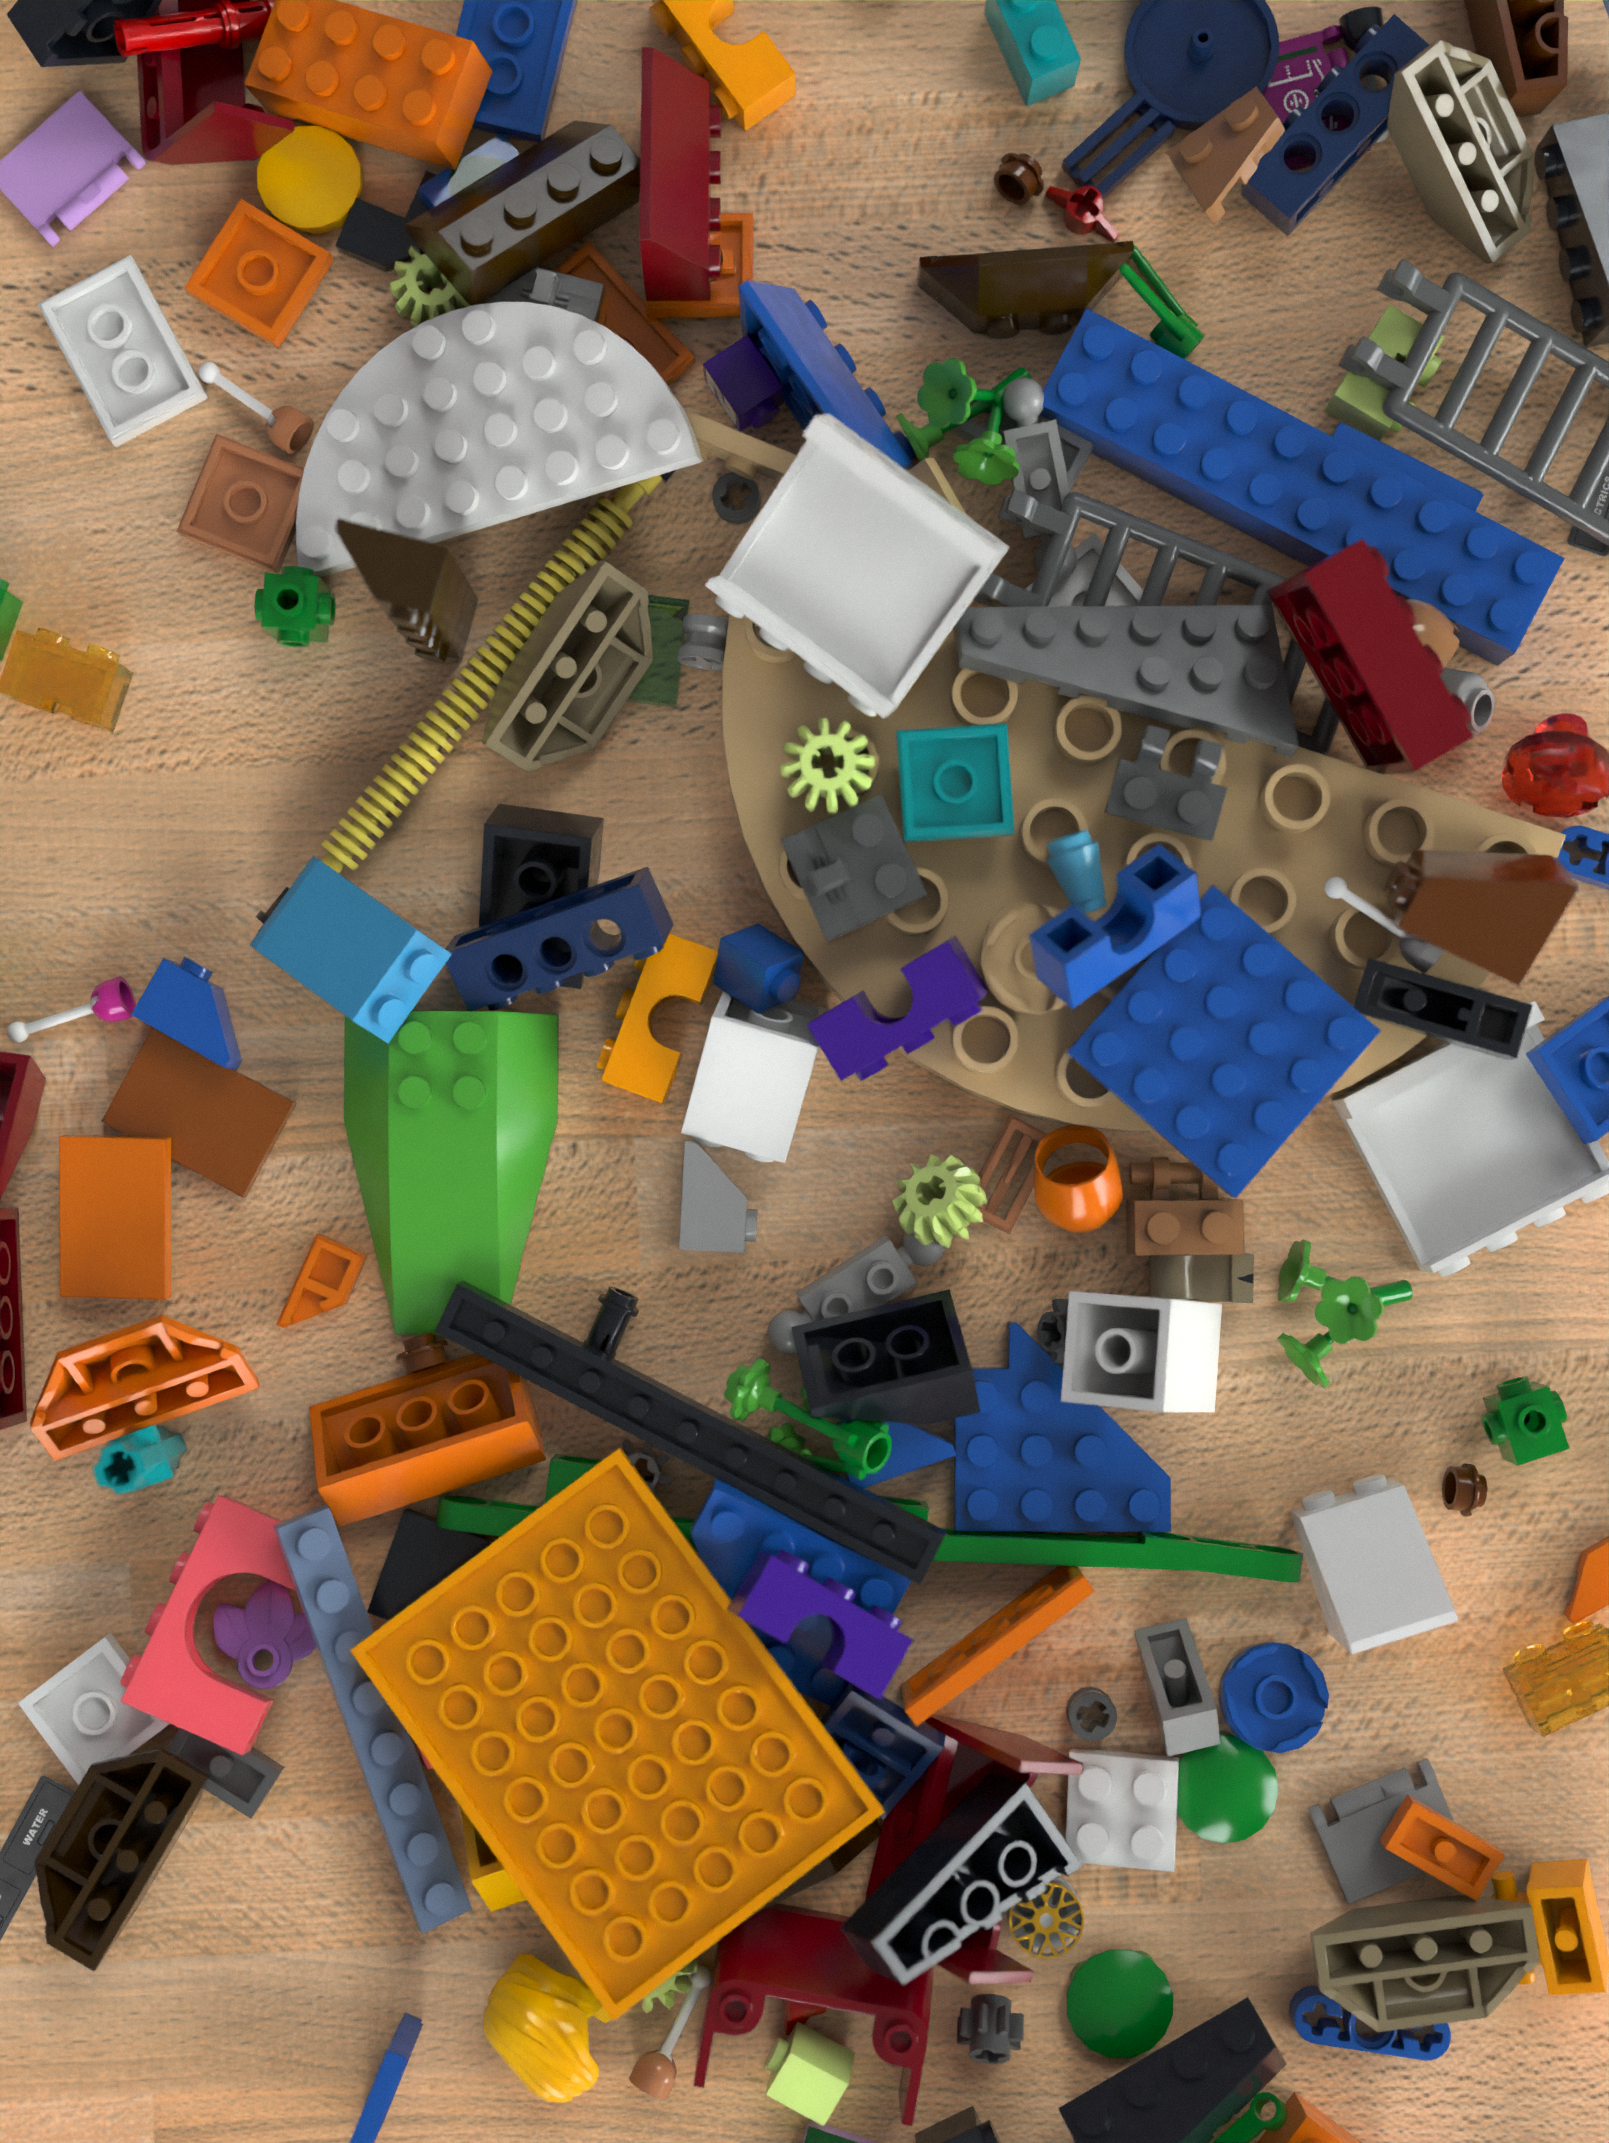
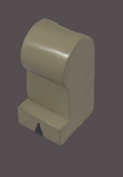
(1202, 1277)

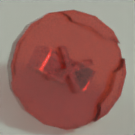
(1557, 768)

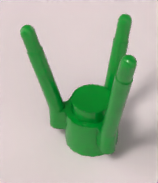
(1176, 330)

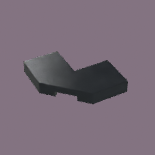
(380, 235)

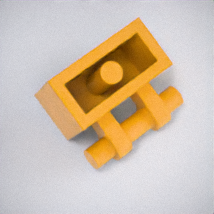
(1565, 1925)

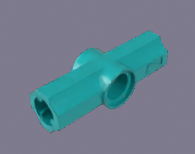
(139, 1459)

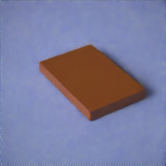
(214, 1114)

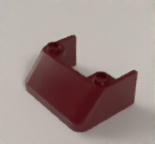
(197, 104)
(967, 1758)
(810, 1961)

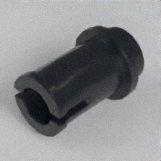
(612, 1320)

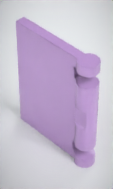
(66, 167)

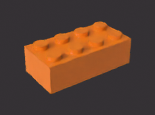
(370, 78)

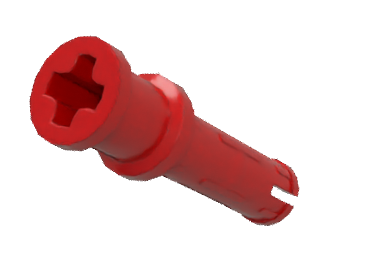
(221, 25)

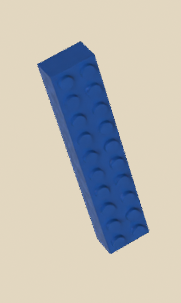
(1293, 482)

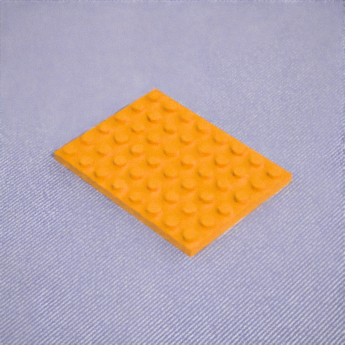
(617, 1733)

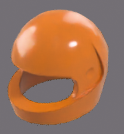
(1078, 1194)

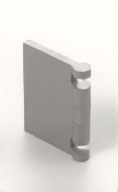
(1363, 1816)

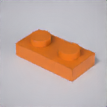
(1441, 1847)

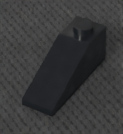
(1443, 1009)

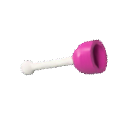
(109, 1002)

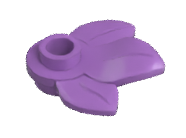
(264, 1626)

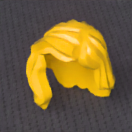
(542, 2028)

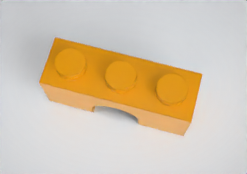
(746, 77)
(636, 1058)

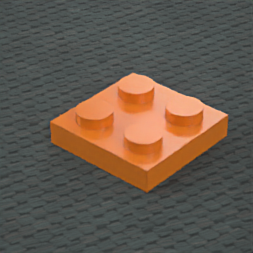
(259, 273)

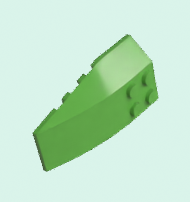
(450, 1150)

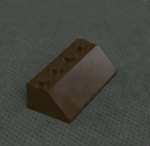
(529, 209)
(416, 588)

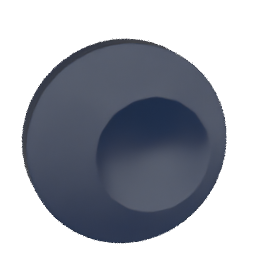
(1199, 55)

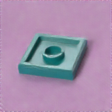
(955, 783)

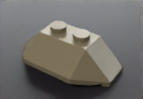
(1463, 148)
(573, 671)
(1425, 1959)

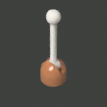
(285, 426)
(656, 2070)

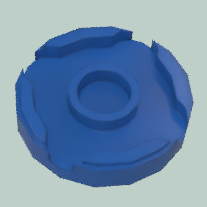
(1273, 1697)

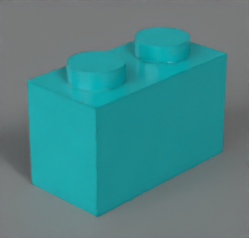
(1034, 46)

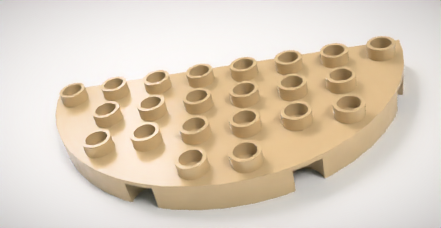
(1273, 849)

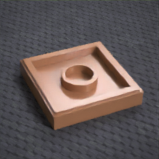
(244, 504)

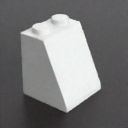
(753, 1078)
(1141, 1352)
(1371, 1564)

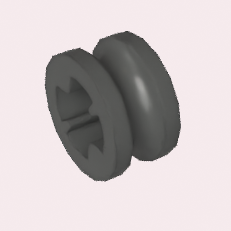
(721, 494)
(1096, 1730)

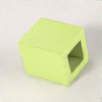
(808, 2072)

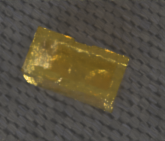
(49, 672)

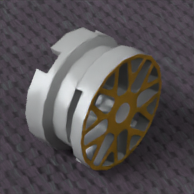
(1047, 1920)

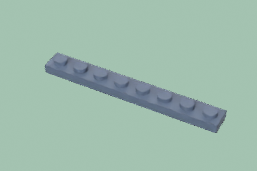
(376, 1734)

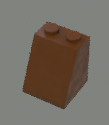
(1482, 905)

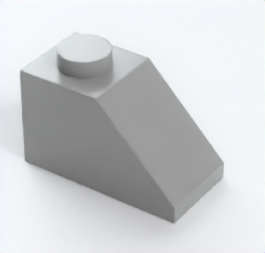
(712, 1206)
(1177, 1687)

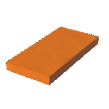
(994, 1641)

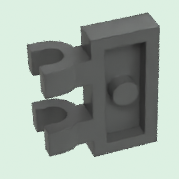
(1165, 798)

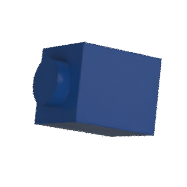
(758, 968)

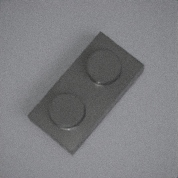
(233, 1778)

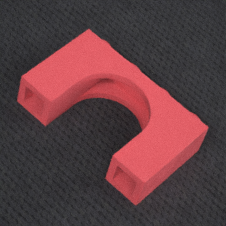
(171, 1675)

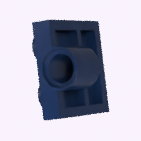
(882, 1743)

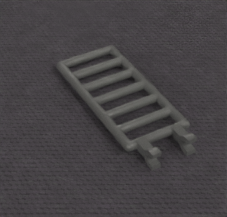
(1439, 303)
(1061, 525)

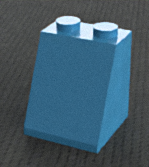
(350, 949)

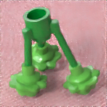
(860, 1444)

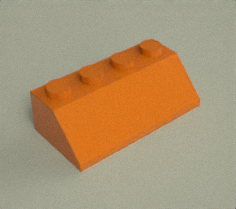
(422, 1436)

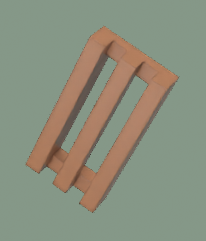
(1029, 1133)

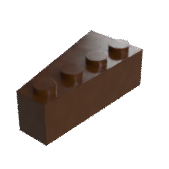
(1525, 46)

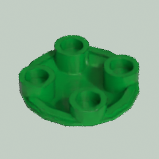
(1226, 1790)
(1119, 2003)

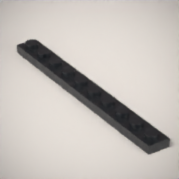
(691, 1432)

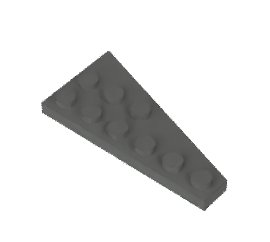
(1157, 662)

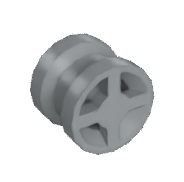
(703, 642)

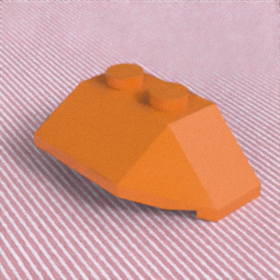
(134, 1382)

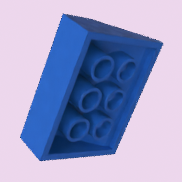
(812, 370)

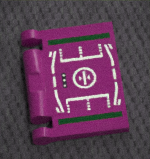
(1298, 74)

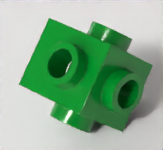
(305, 621)
(1525, 1420)

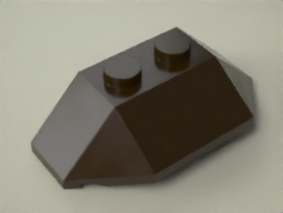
(1023, 287)
(112, 1848)

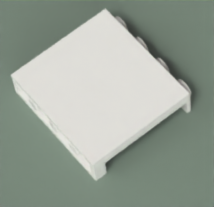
(856, 568)
(1470, 1150)

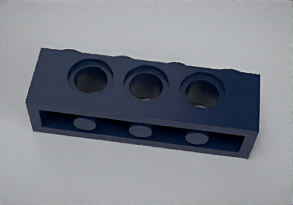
(1289, 195)
(627, 900)

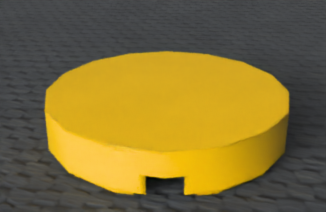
(310, 180)

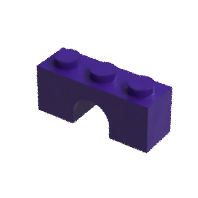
(942, 989)
(863, 1644)

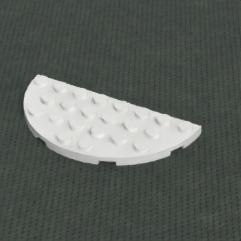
(485, 425)

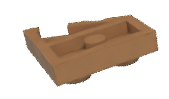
(1226, 150)

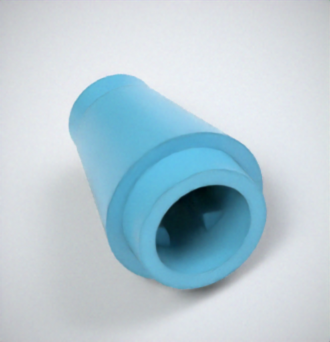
(1078, 870)

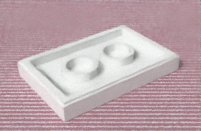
(122, 351)

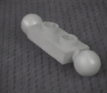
(1040, 459)
(855, 1285)

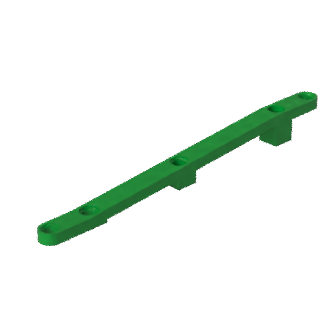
(1143, 1551)

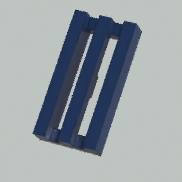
(1148, 117)

